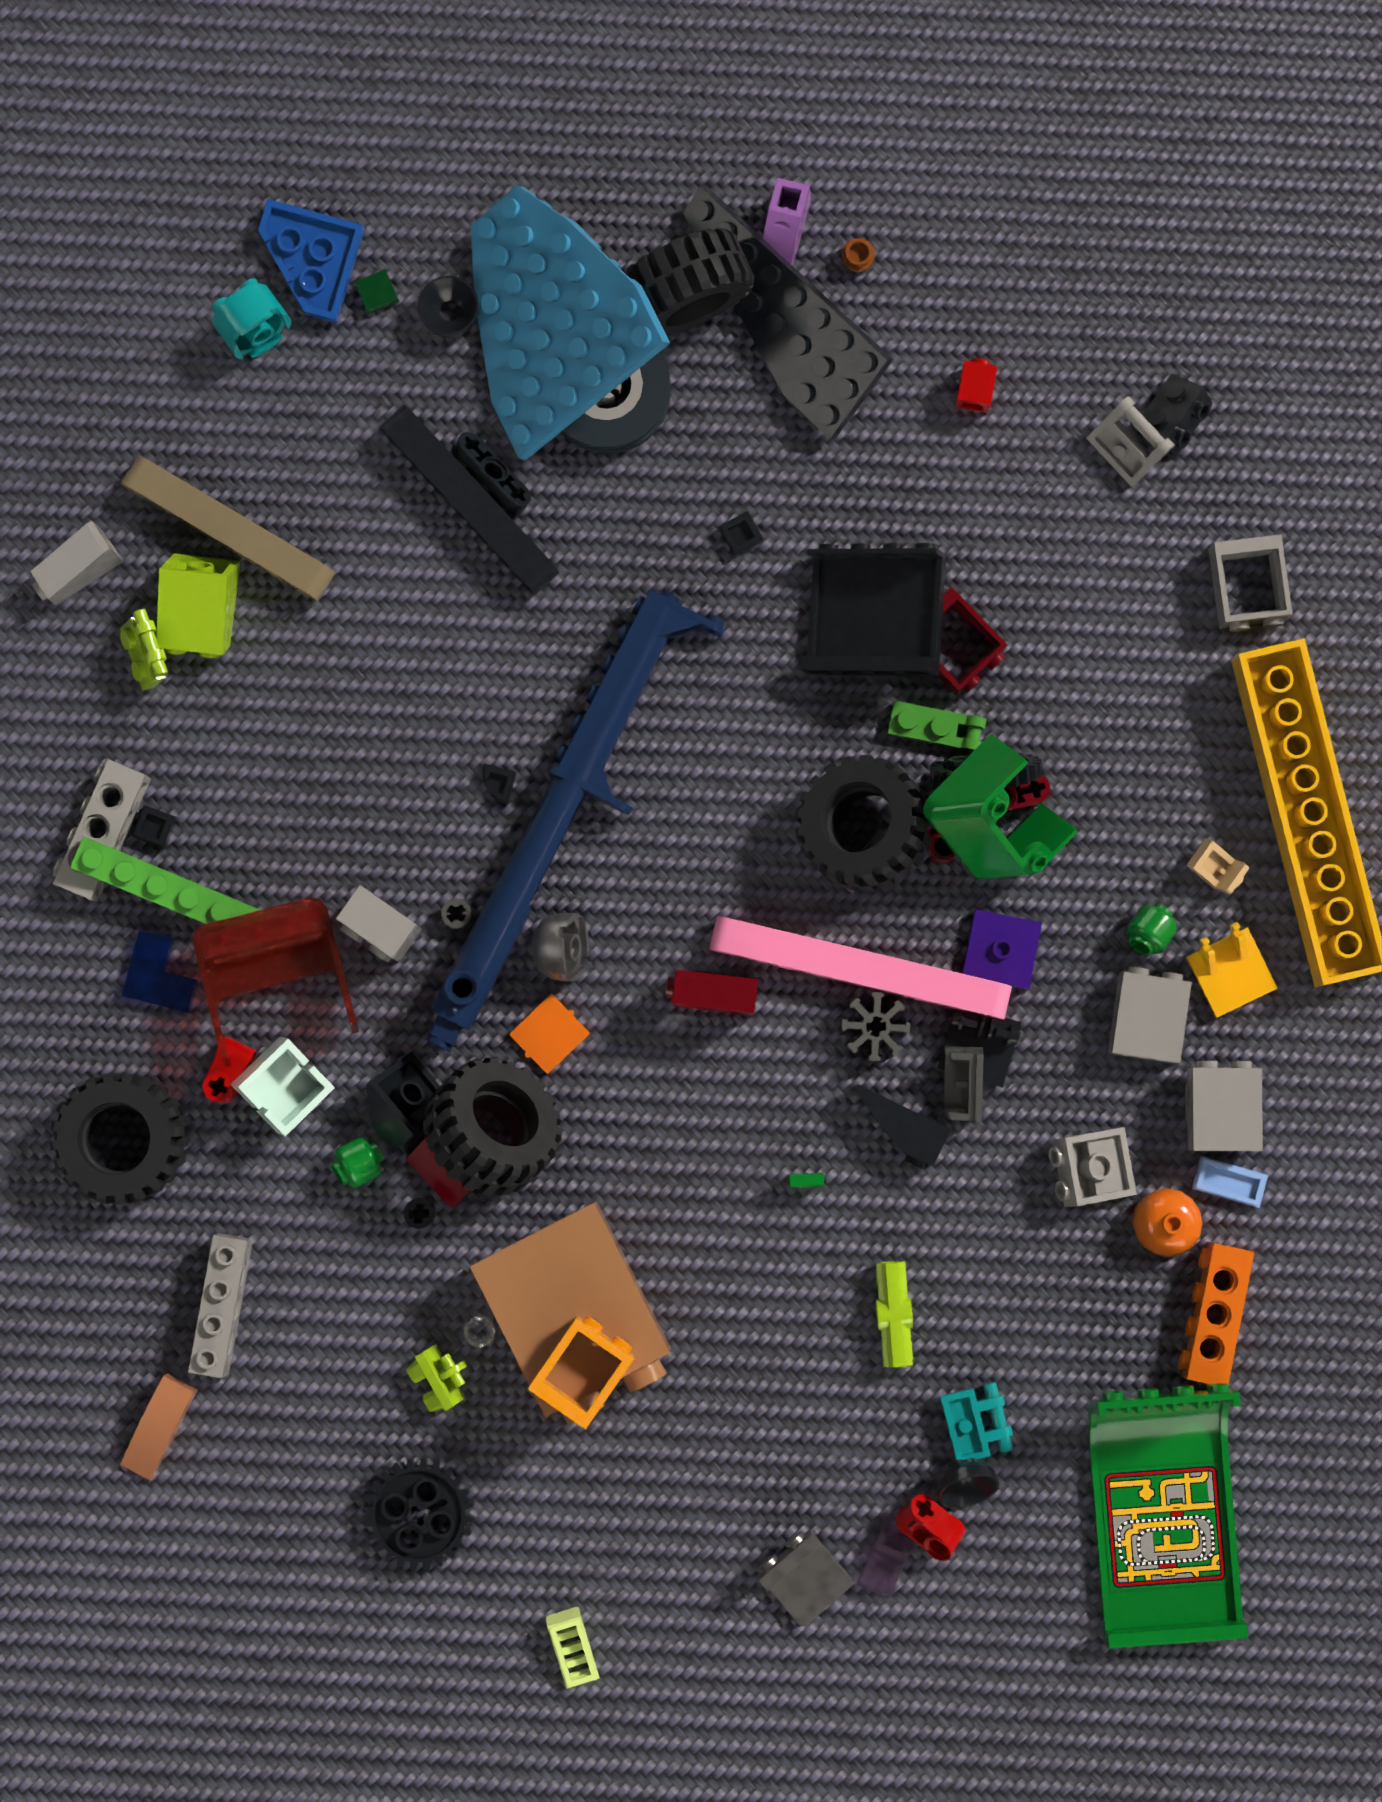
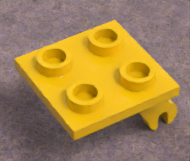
(1231, 971)

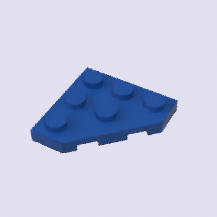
(312, 254)

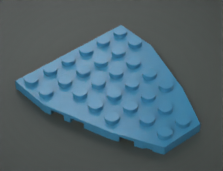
(553, 318)

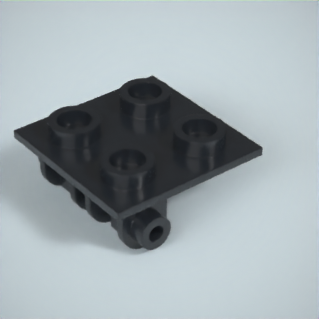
(994, 1035)

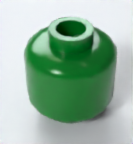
(1151, 929)
(357, 1162)

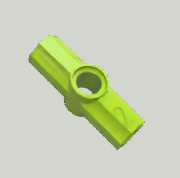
(894, 1314)

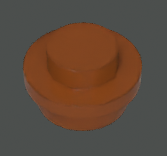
(858, 255)

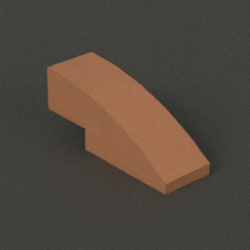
(158, 1426)

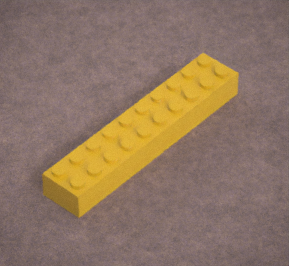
(1309, 812)

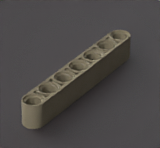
(227, 528)

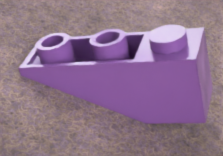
(787, 217)

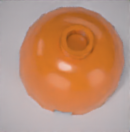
(1167, 1222)

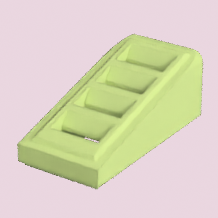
(559, 1630)

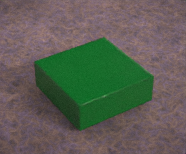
(806, 1180)

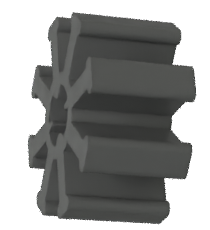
(882, 1035)

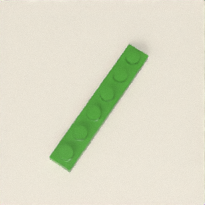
(155, 883)

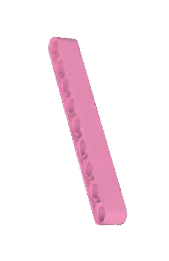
(860, 968)

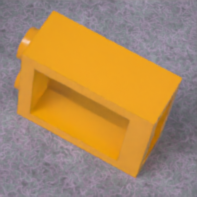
(562, 1401)

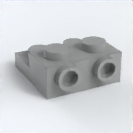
(1092, 1167)

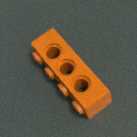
(1225, 1332)

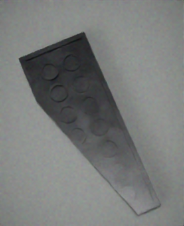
(806, 341)

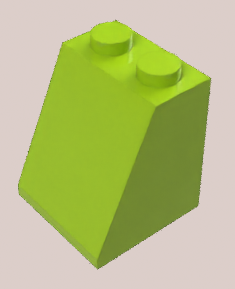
(196, 604)

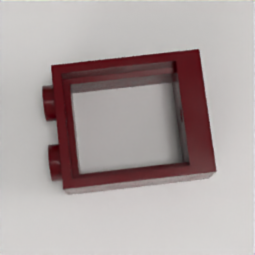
(985, 632)
(712, 992)

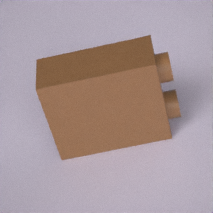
(564, 1274)

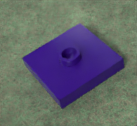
(1002, 948)

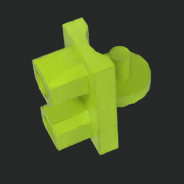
(442, 1376)

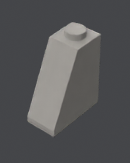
(75, 564)

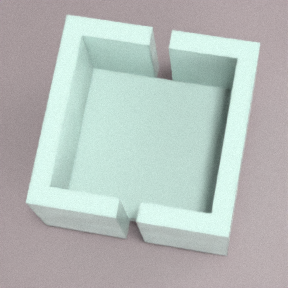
(281, 1087)

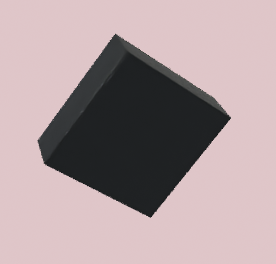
(741, 534)
(154, 826)

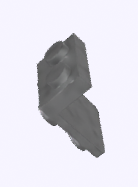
(804, 1577)

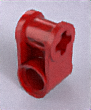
(241, 1058)
(933, 1527)

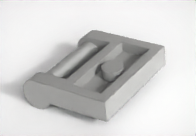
(1123, 448)

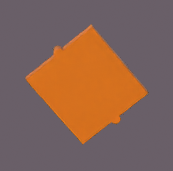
(549, 1033)

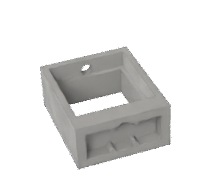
(1249, 548)

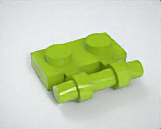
(146, 656)

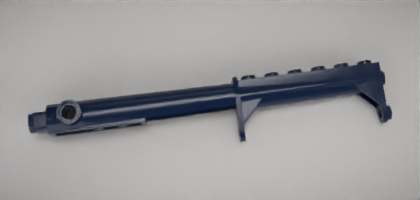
(577, 775)

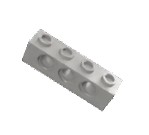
(118, 819)
(220, 1305)

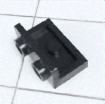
(1178, 411)

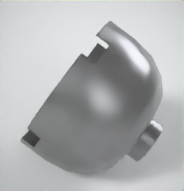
(559, 946)

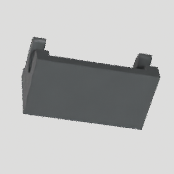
(963, 1083)

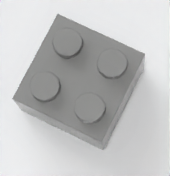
(378, 923)

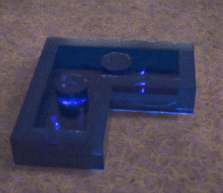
(148, 975)

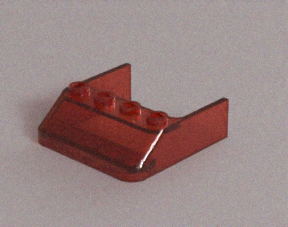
(265, 952)

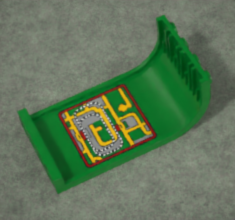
(1165, 1516)

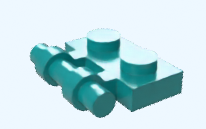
(966, 1426)

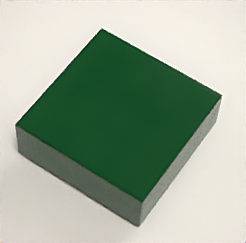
(377, 291)

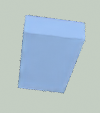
(1229, 1182)

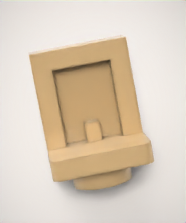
(1217, 867)

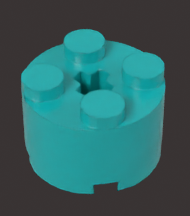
(250, 319)

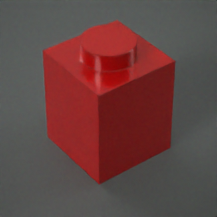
(976, 385)

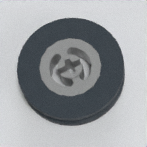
(631, 421)

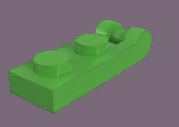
(935, 726)

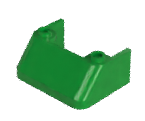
(975, 798)

